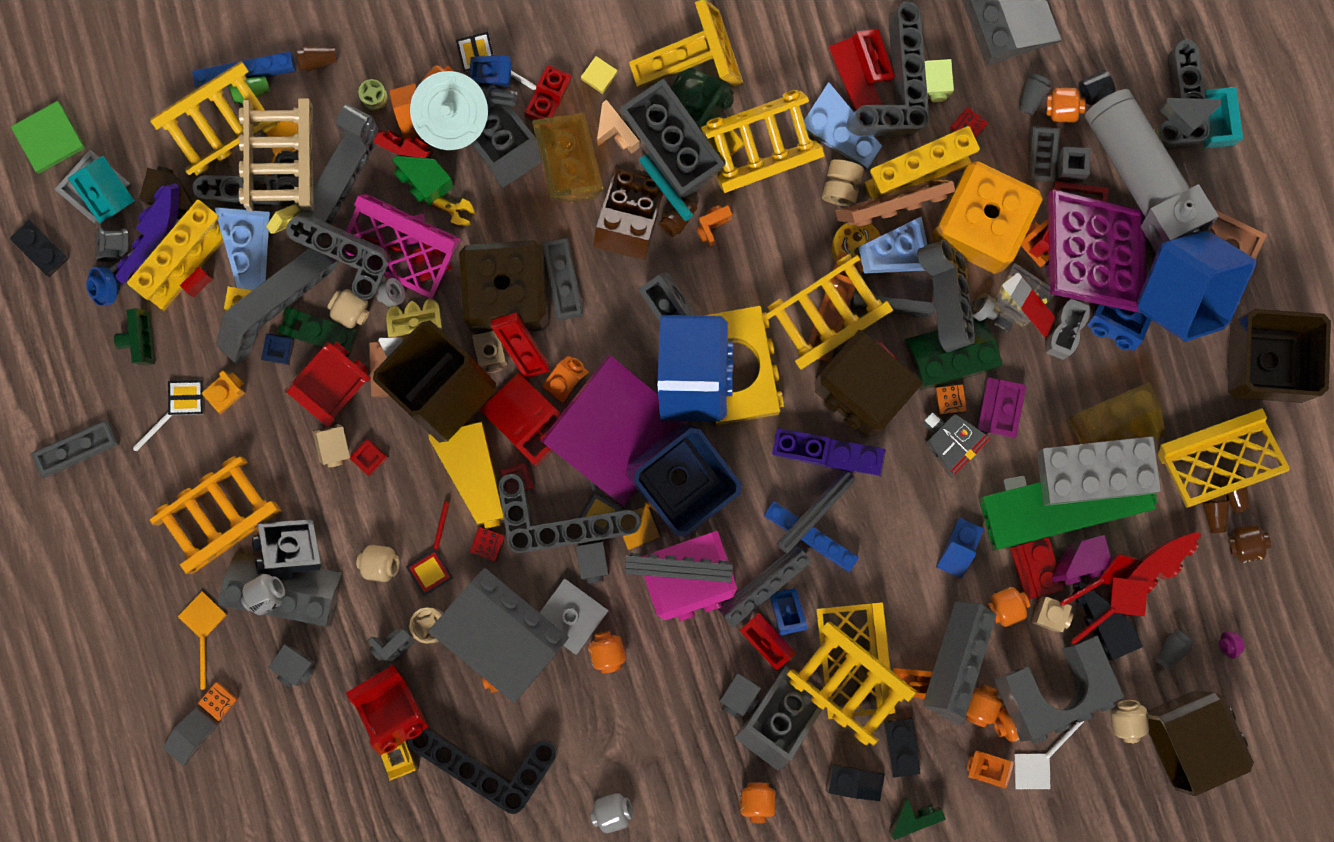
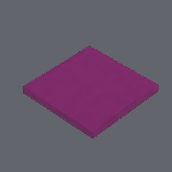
(1096, 250)
(609, 427)

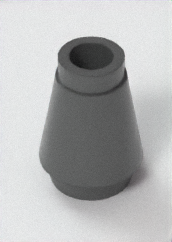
(1034, 93)
(1174, 649)

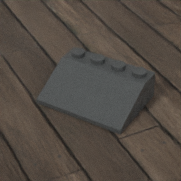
(1011, 27)
(498, 635)

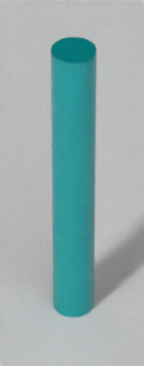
(666, 188)

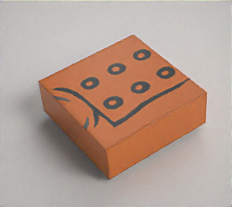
(950, 399)
(218, 701)

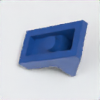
(491, 70)
(960, 548)

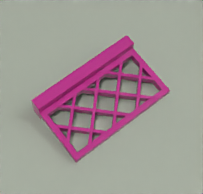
(413, 228)

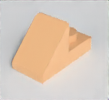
(612, 124)

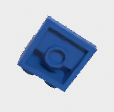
(1120, 325)

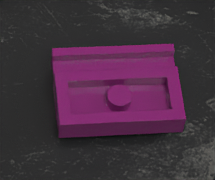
(1001, 407)

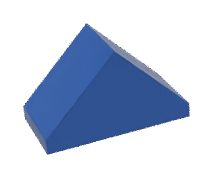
(788, 612)

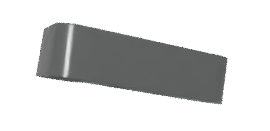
(1193, 71)
(225, 183)
(337, 250)
(950, 293)

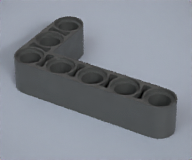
(903, 81)
(344, 166)
(249, 314)
(560, 528)

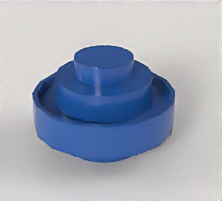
(102, 286)

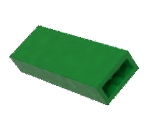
(1021, 517)

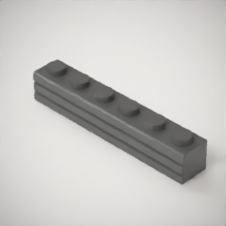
(679, 569)
(764, 585)

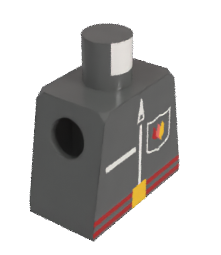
(953, 442)

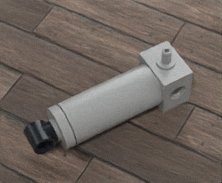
(1144, 164)

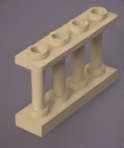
(300, 168)

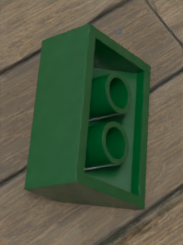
(937, 367)

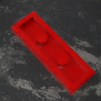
(852, 75)
(520, 345)

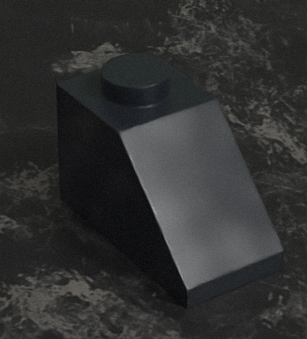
(854, 782)

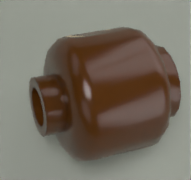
(1249, 543)

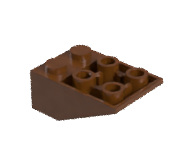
(628, 214)

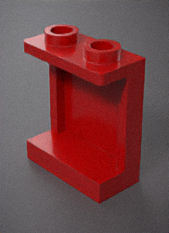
(328, 382)
(387, 710)

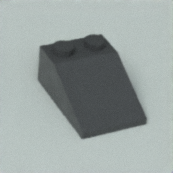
(506, 145)
(779, 722)

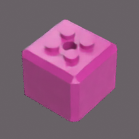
(683, 596)

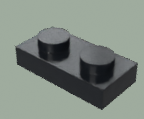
(39, 248)
(902, 747)

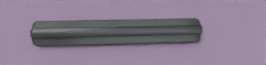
(816, 511)

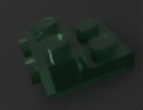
(702, 95)

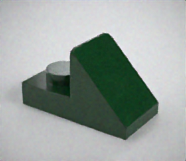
(907, 823)

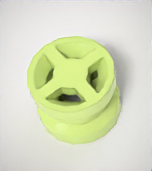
(370, 89)

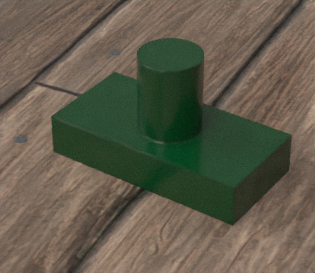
(137, 337)

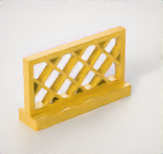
(1216, 436)
(878, 648)

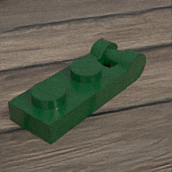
(316, 330)

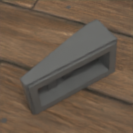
(1033, 142)

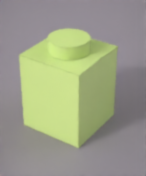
(939, 80)

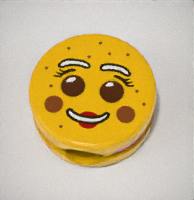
(851, 237)

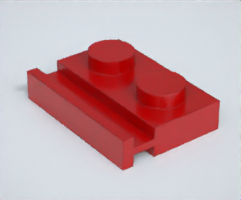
(1035, 568)

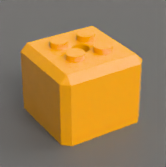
(981, 239)

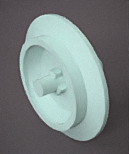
(449, 110)

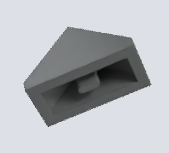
(1188, 113)
(190, 735)

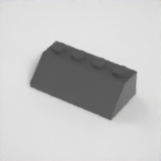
(671, 139)
(307, 597)
(959, 661)

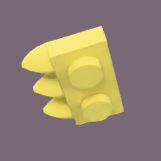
(401, 325)

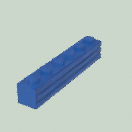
(257, 67)
(813, 538)

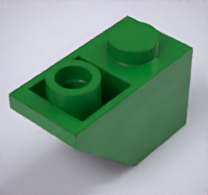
(424, 176)

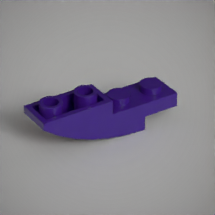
(154, 225)
(829, 452)

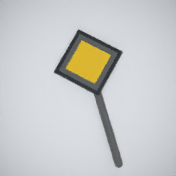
(598, 505)

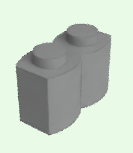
(1068, 323)

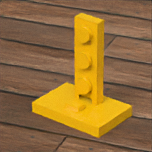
(691, 52)

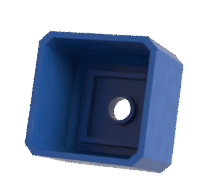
(1195, 285)
(694, 368)

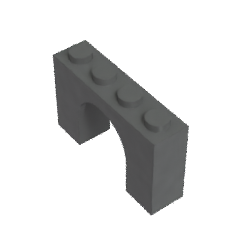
(1095, 690)

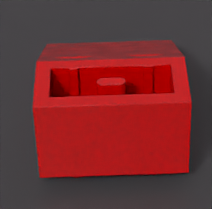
(522, 417)

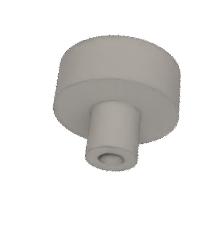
(391, 292)
(984, 307)

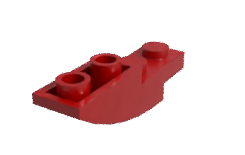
(1164, 560)

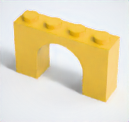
(761, 398)

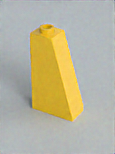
(473, 472)

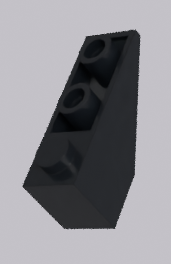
(1116, 632)

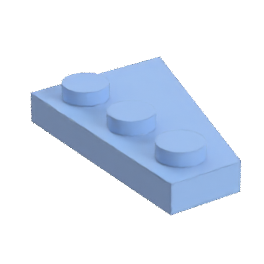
(829, 125)
(245, 244)
(895, 250)

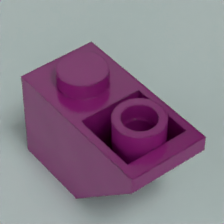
(1083, 558)

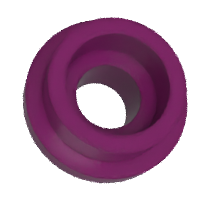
(1231, 644)

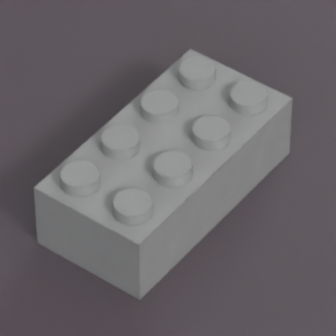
(1098, 471)

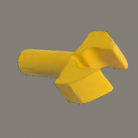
(453, 208)

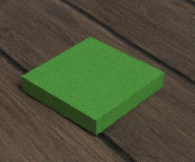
(48, 137)

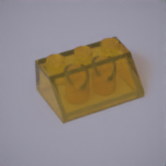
(568, 158)
(1121, 418)

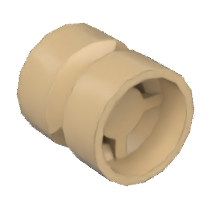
(842, 185)
(421, 623)

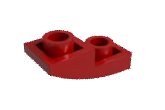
(548, 94)
(411, 147)

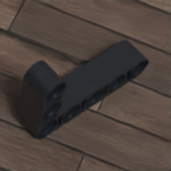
(482, 771)

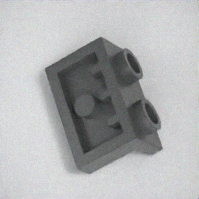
(397, 644)

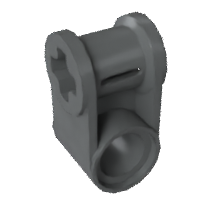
(110, 245)

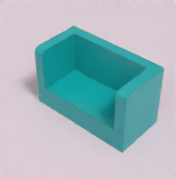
(1225, 120)
(101, 189)

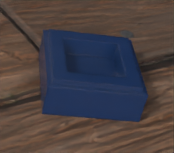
(277, 349)

